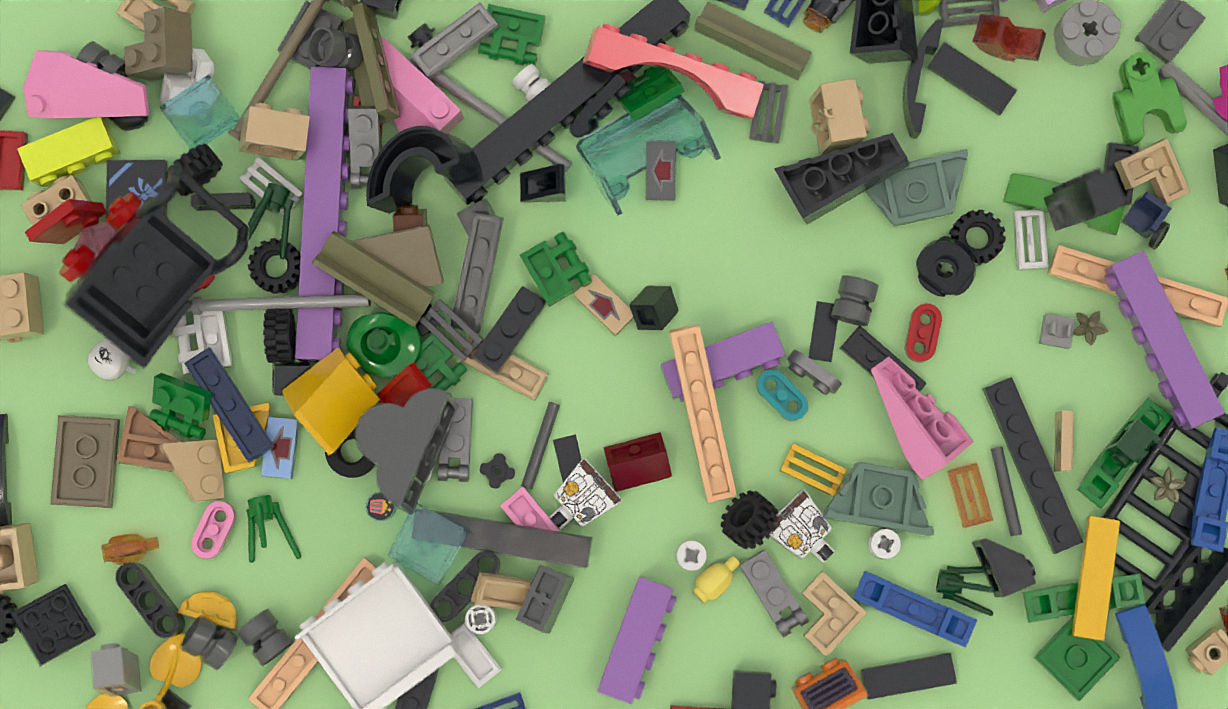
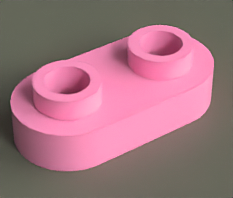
(212, 528)

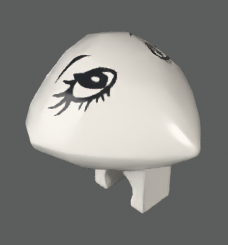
(108, 361)

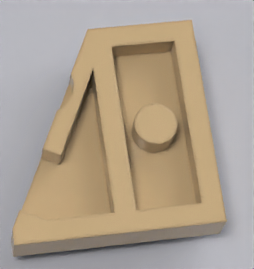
(197, 467)

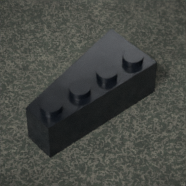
(840, 175)

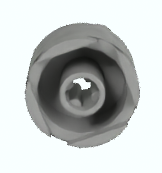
(1095, 19)

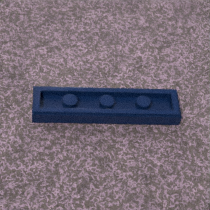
(230, 405)

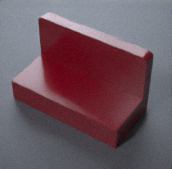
(638, 462)

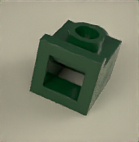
(1132, 444)

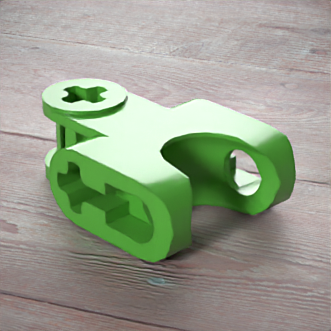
(1143, 95)

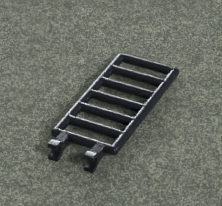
(1126, 495)

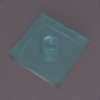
(200, 113)
(427, 543)

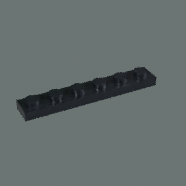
(1032, 465)

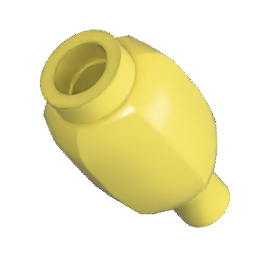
(715, 580)

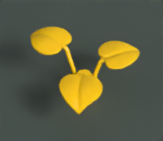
(167, 665)

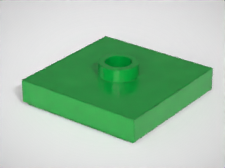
(1076, 660)

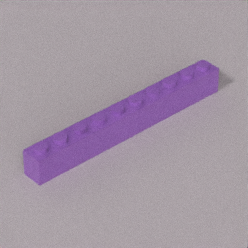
(323, 207)

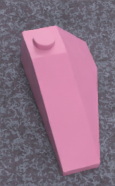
(75, 89)
(417, 97)
(924, 431)

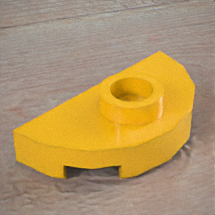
(212, 606)

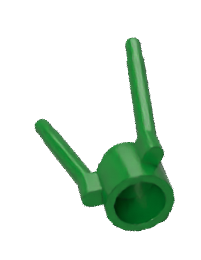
(261, 511)

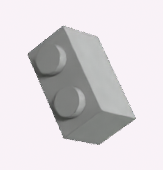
(115, 670)

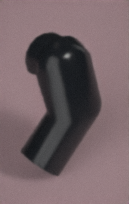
(129, 122)

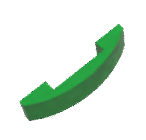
(1105, 474)
(1061, 599)

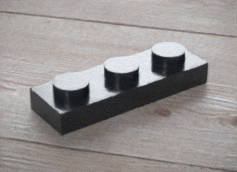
(509, 330)

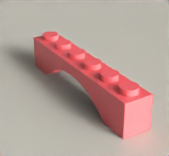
(729, 92)

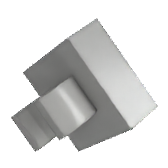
(1056, 331)

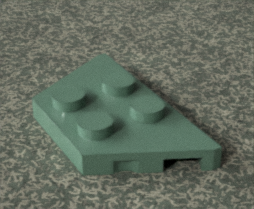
(921, 190)
(880, 499)

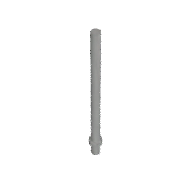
(489, 112)
(199, 305)

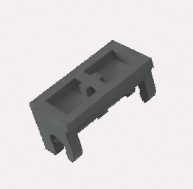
(545, 599)

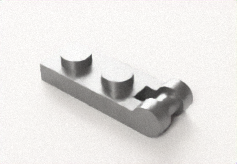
(363, 140)
(457, 444)
(773, 592)

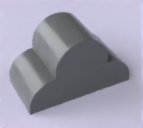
(406, 443)

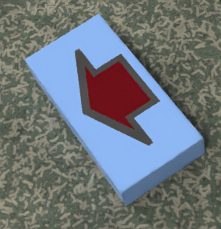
(280, 459)

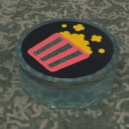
(379, 507)

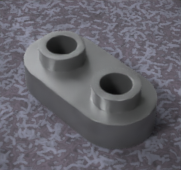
(823, 380)

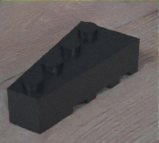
(884, 31)
(1084, 198)

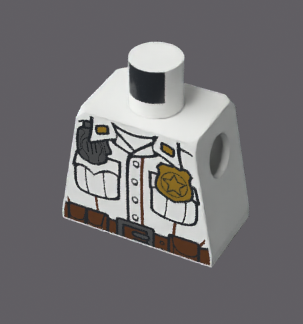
(583, 497)
(802, 528)

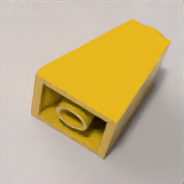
(331, 398)

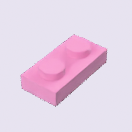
(526, 512)

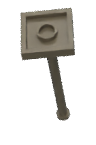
(286, 54)

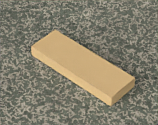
(514, 374)

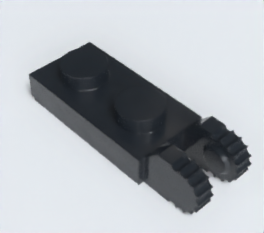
(600, 106)

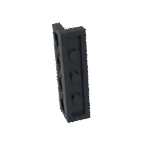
(1190, 596)

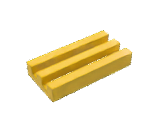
(835, 480)

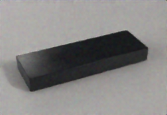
(971, 78)
(869, 353)
(909, 676)

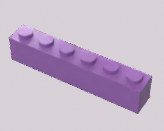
(1164, 341)

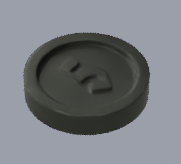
(1159, 235)

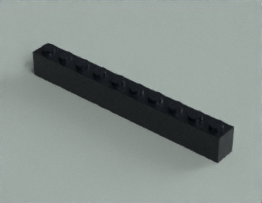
(560, 104)

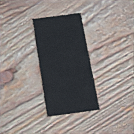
(823, 333)
(567, 455)

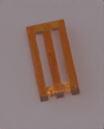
(970, 495)

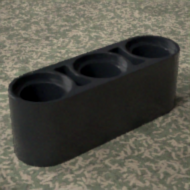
(451, 591)
(136, 595)

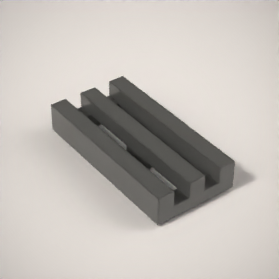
(969, 20)
(772, 88)
(432, 313)

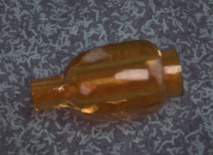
(128, 548)

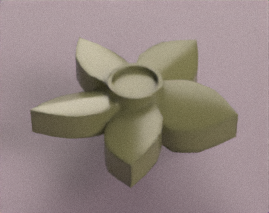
(1089, 327)
(1167, 486)

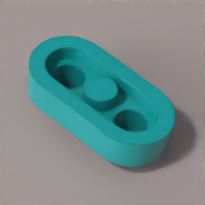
(782, 395)

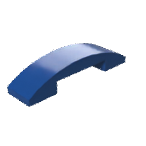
(1211, 499)
(915, 609)
(1147, 658)

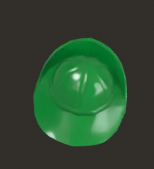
(383, 344)

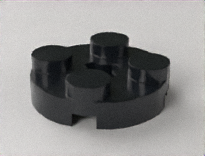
(950, 251)

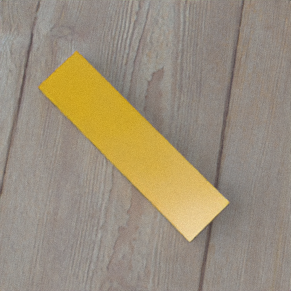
(1095, 578)

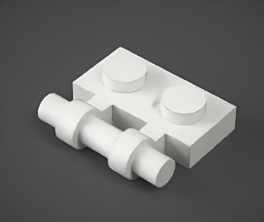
(210, 332)

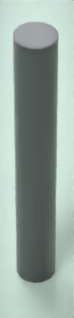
(540, 445)
(1006, 491)

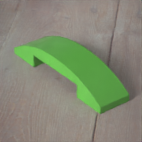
(1030, 193)

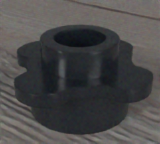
(421, 35)
(489, 470)

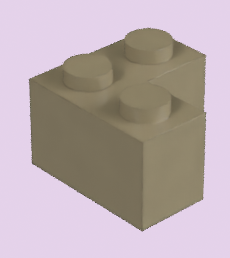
(165, 46)

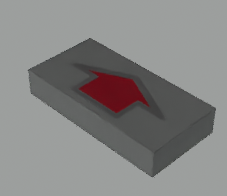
(660, 170)

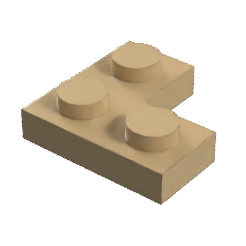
(1157, 165)
(838, 611)

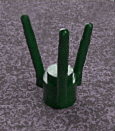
(274, 200)
(950, 583)

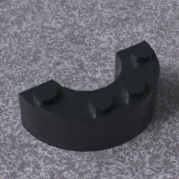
(408, 155)

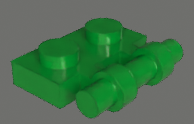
(517, 27)
(651, 91)
(548, 274)
(433, 358)
(182, 398)

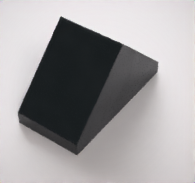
(543, 184)

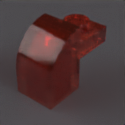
(1005, 41)

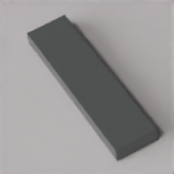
(477, 269)

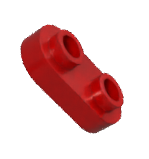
(922, 333)

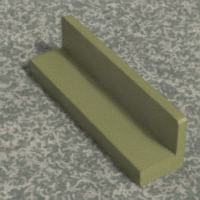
(752, 41)
(373, 73)
(373, 278)

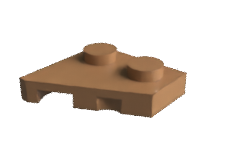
(141, 442)

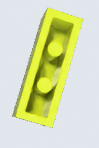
(68, 151)

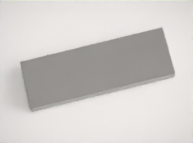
(454, 40)

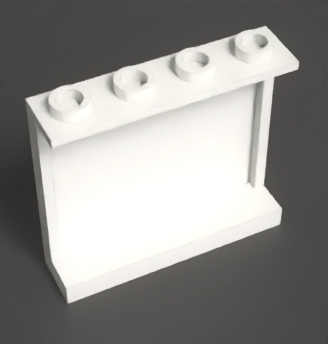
(379, 639)

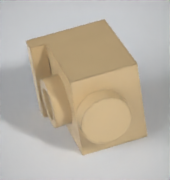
(1199, 651)

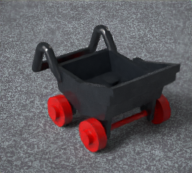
(146, 271)

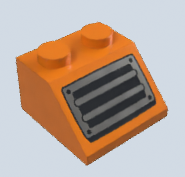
(830, 689)

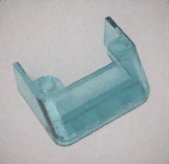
(620, 147)

